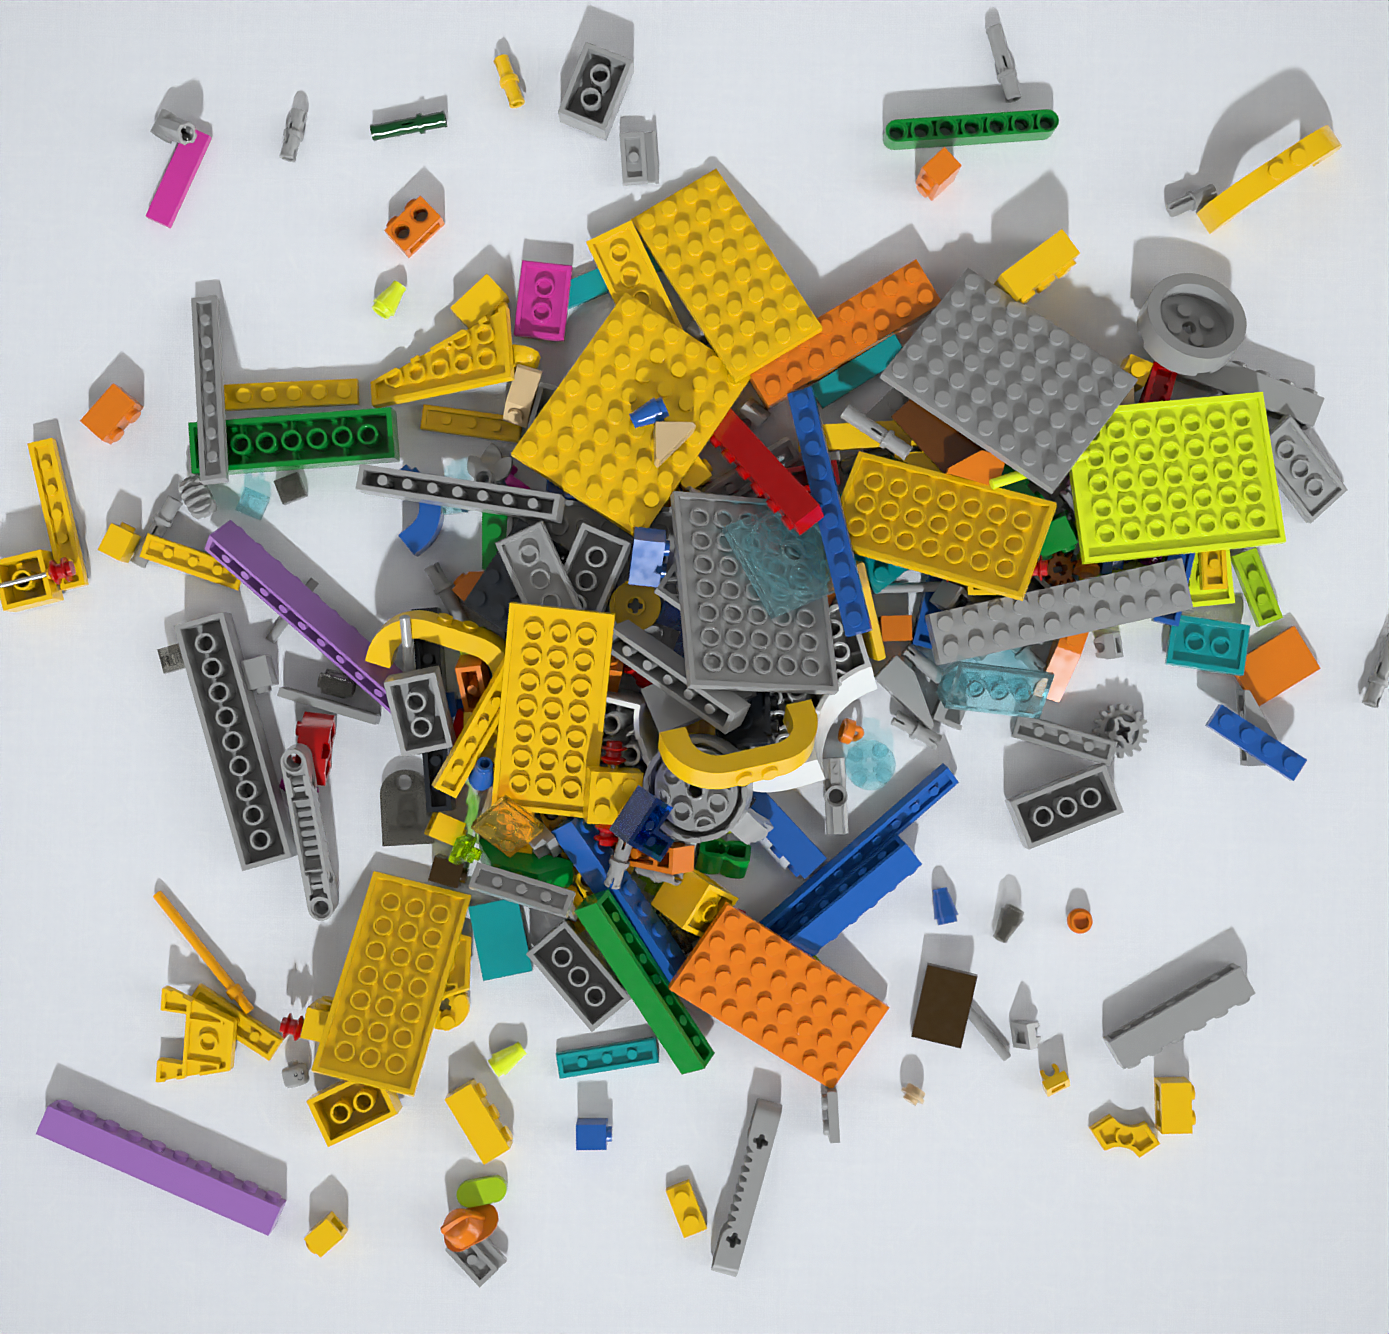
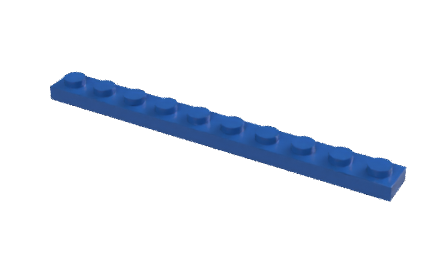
(833, 524)
(861, 848)

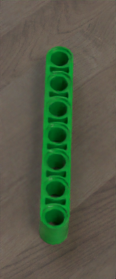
(980, 122)

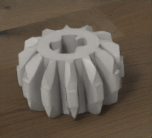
(197, 497)

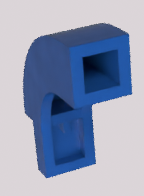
(425, 528)

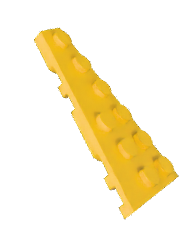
(458, 363)

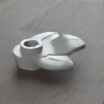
(490, 465)

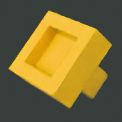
(1056, 1082)

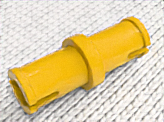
(509, 81)

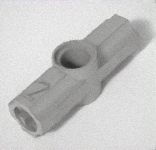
(836, 812)

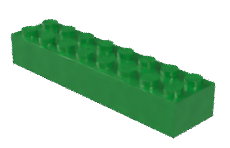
(307, 441)

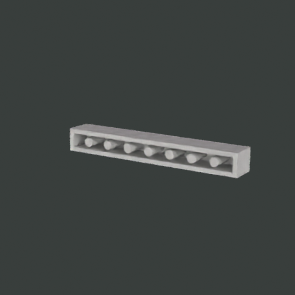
(460, 493)

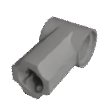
(172, 128)

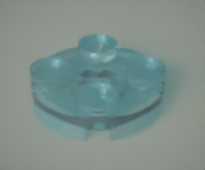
(878, 753)

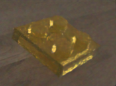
(507, 826)

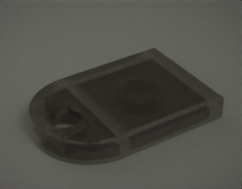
(404, 810)

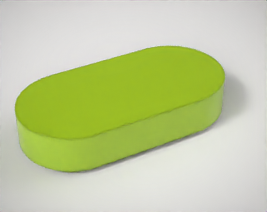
(481, 1191)

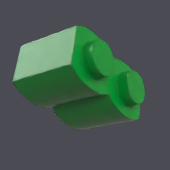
(723, 857)

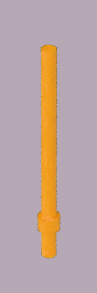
(234, 990)

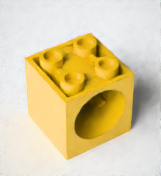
(693, 901)

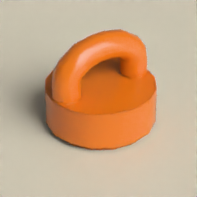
(847, 731)

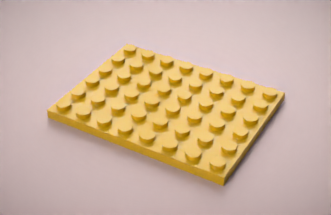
(585, 428)

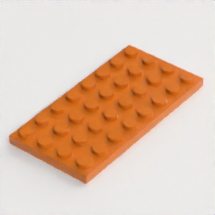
(778, 996)

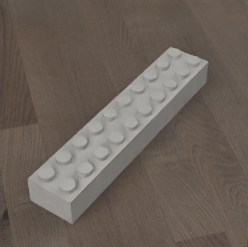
(1059, 611)
(236, 741)

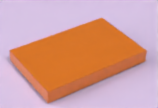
(1277, 666)

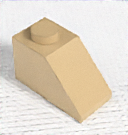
(522, 395)

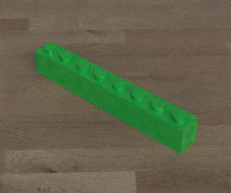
(644, 982)

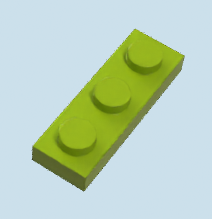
(1256, 587)

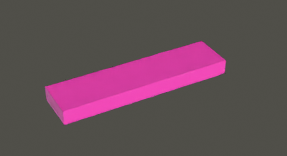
(177, 180)

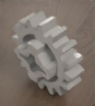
(1116, 721)

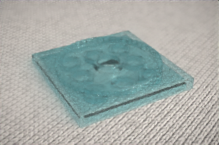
(777, 579)

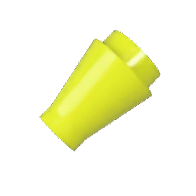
(388, 301)
(506, 1059)

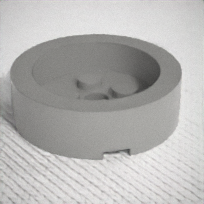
(1198, 302)
(703, 816)

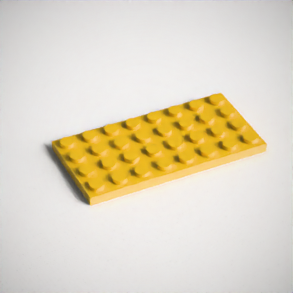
(726, 275)
(945, 525)
(552, 706)
(392, 984)

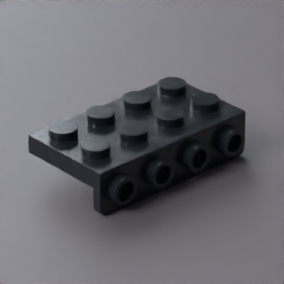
(495, 588)
(758, 725)

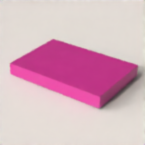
(543, 301)

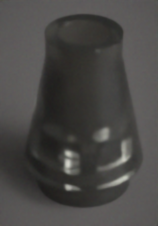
(1008, 921)

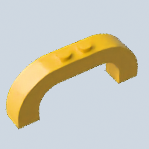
(1268, 177)
(439, 629)
(747, 765)

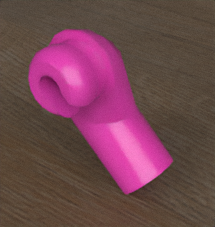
(512, 481)

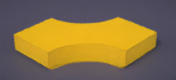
(1115, 1134)

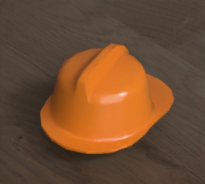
(469, 1226)

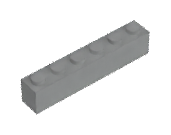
(1279, 395)
(668, 672)
(1179, 1016)

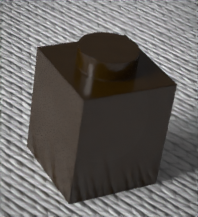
(447, 873)

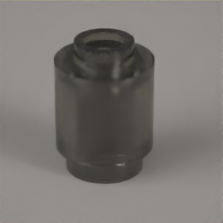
(336, 684)

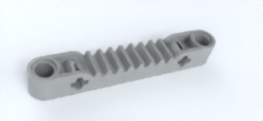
(308, 832)
(728, 1251)

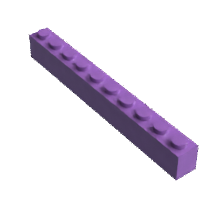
(299, 607)
(161, 1166)

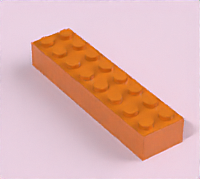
(849, 332)

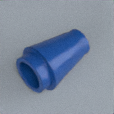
(649, 413)
(482, 774)
(943, 906)

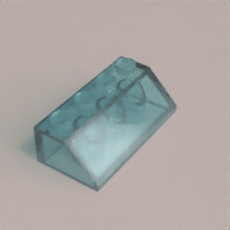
(994, 689)

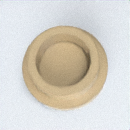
(913, 1094)

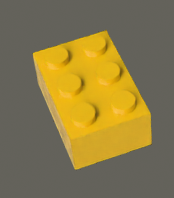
(1039, 268)
(350, 1109)

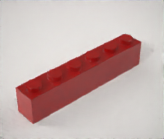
(766, 473)

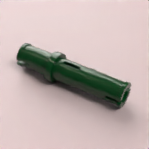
(420, 123)

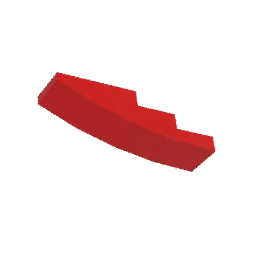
(1158, 385)

